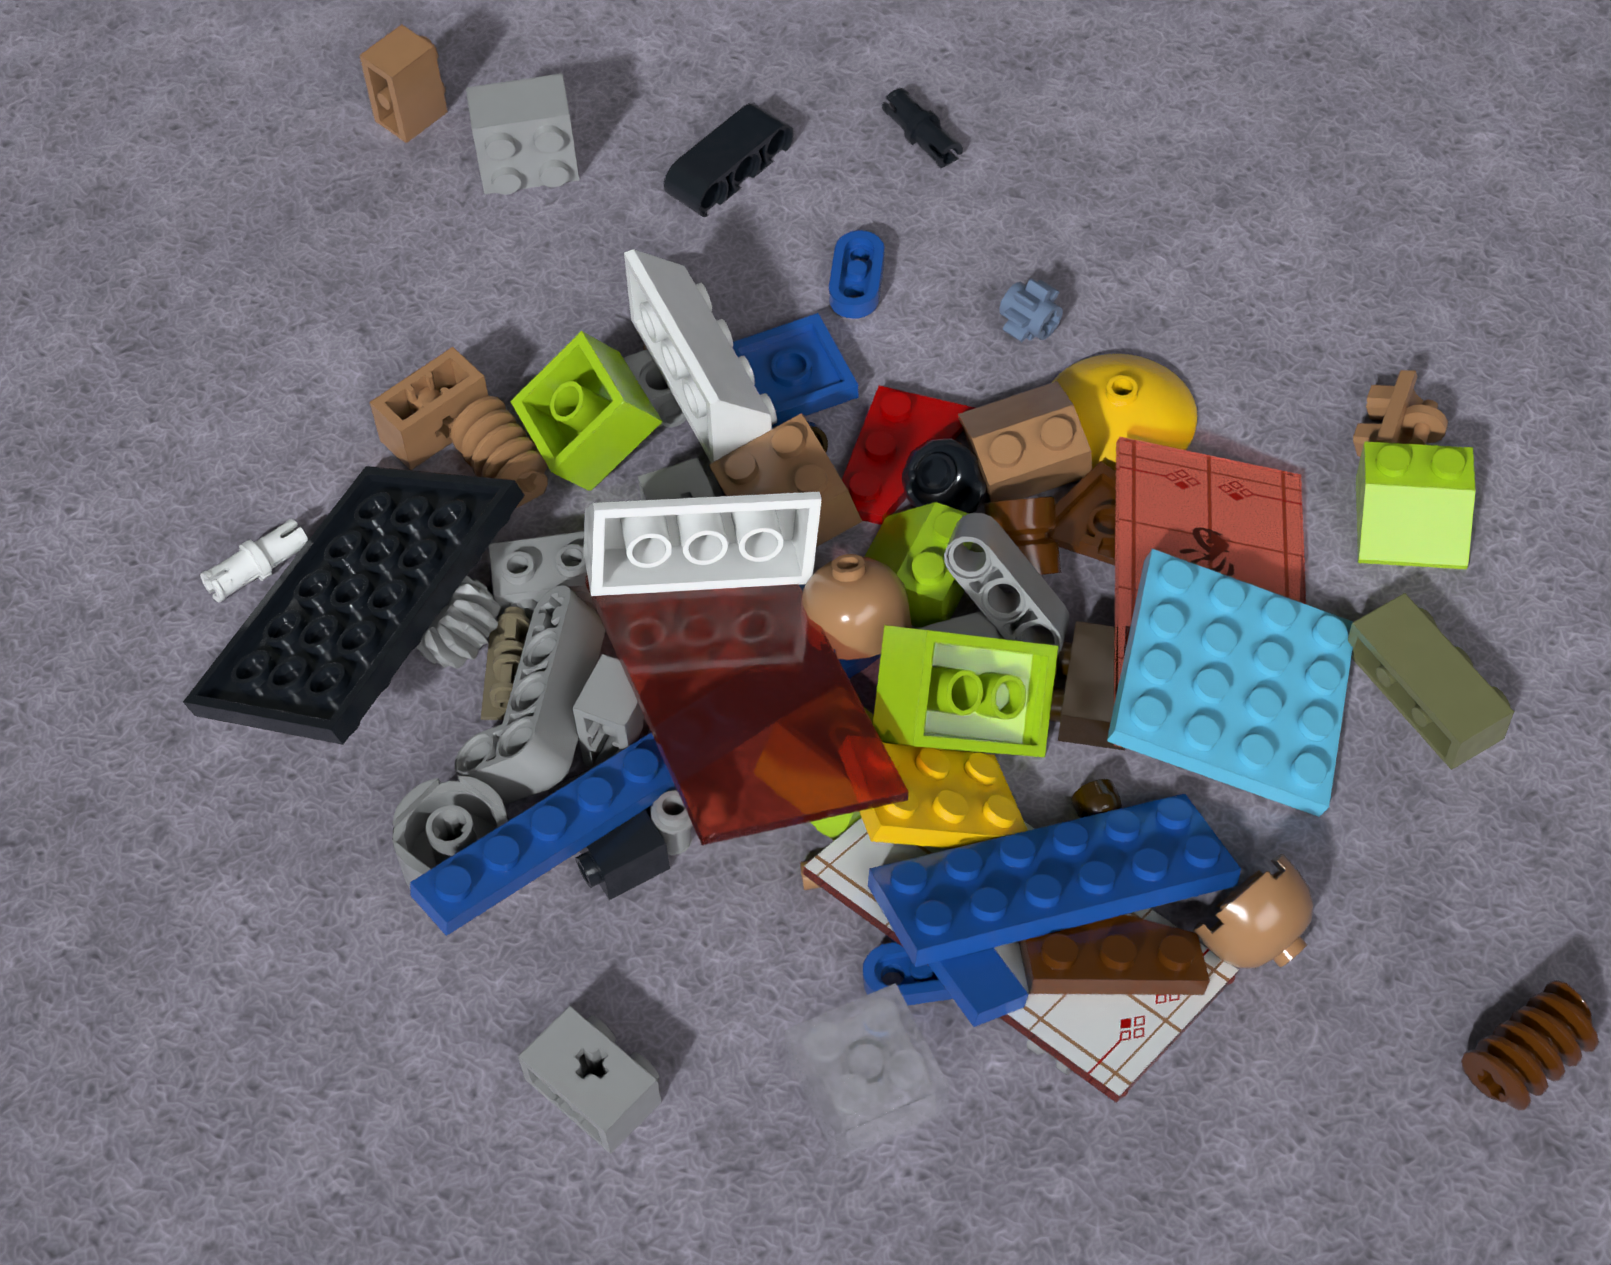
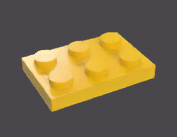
(950, 802)

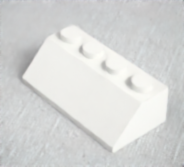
(696, 355)
(700, 543)

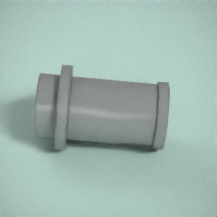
(672, 822)

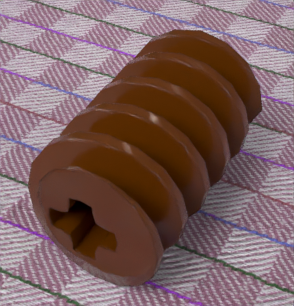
(1532, 1046)

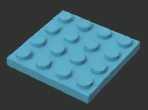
(1233, 683)

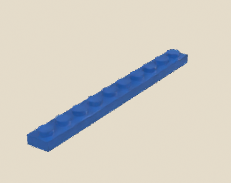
(550, 832)

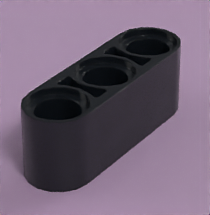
(727, 157)

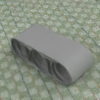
(1004, 564)

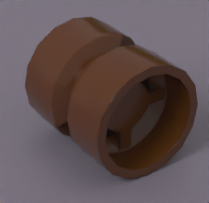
(1027, 526)

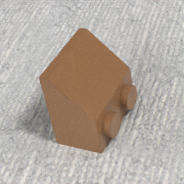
(1027, 443)

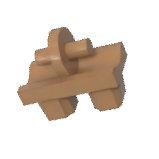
(1404, 415)

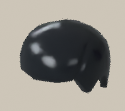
(943, 474)

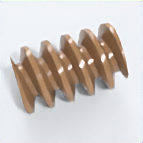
(499, 446)

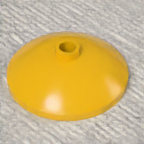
(1128, 400)

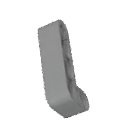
(539, 726)

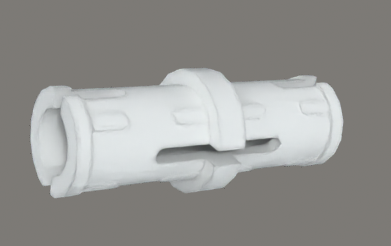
(254, 560)

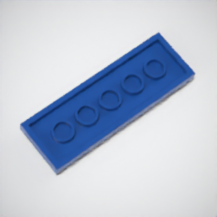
(1051, 879)

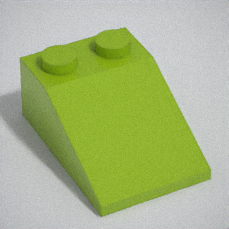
(964, 692)

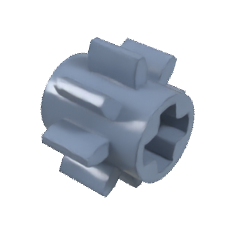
(1031, 310)

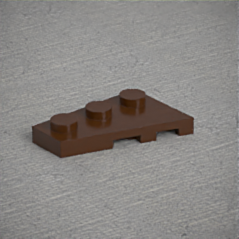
(1088, 516)
(1116, 959)

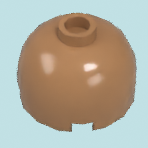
(854, 602)
(1262, 919)

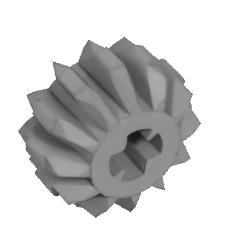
(461, 626)

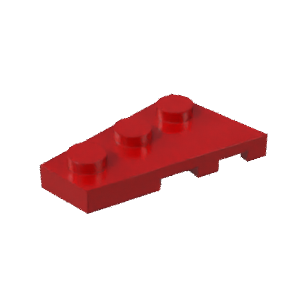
(890, 432)

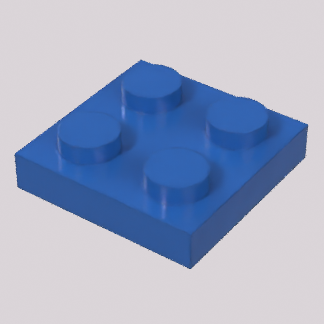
(798, 368)

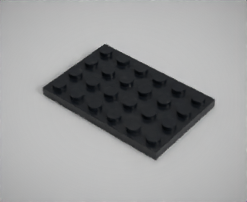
(354, 602)

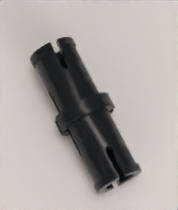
(922, 127)

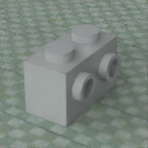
(533, 566)

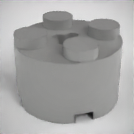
(442, 820)

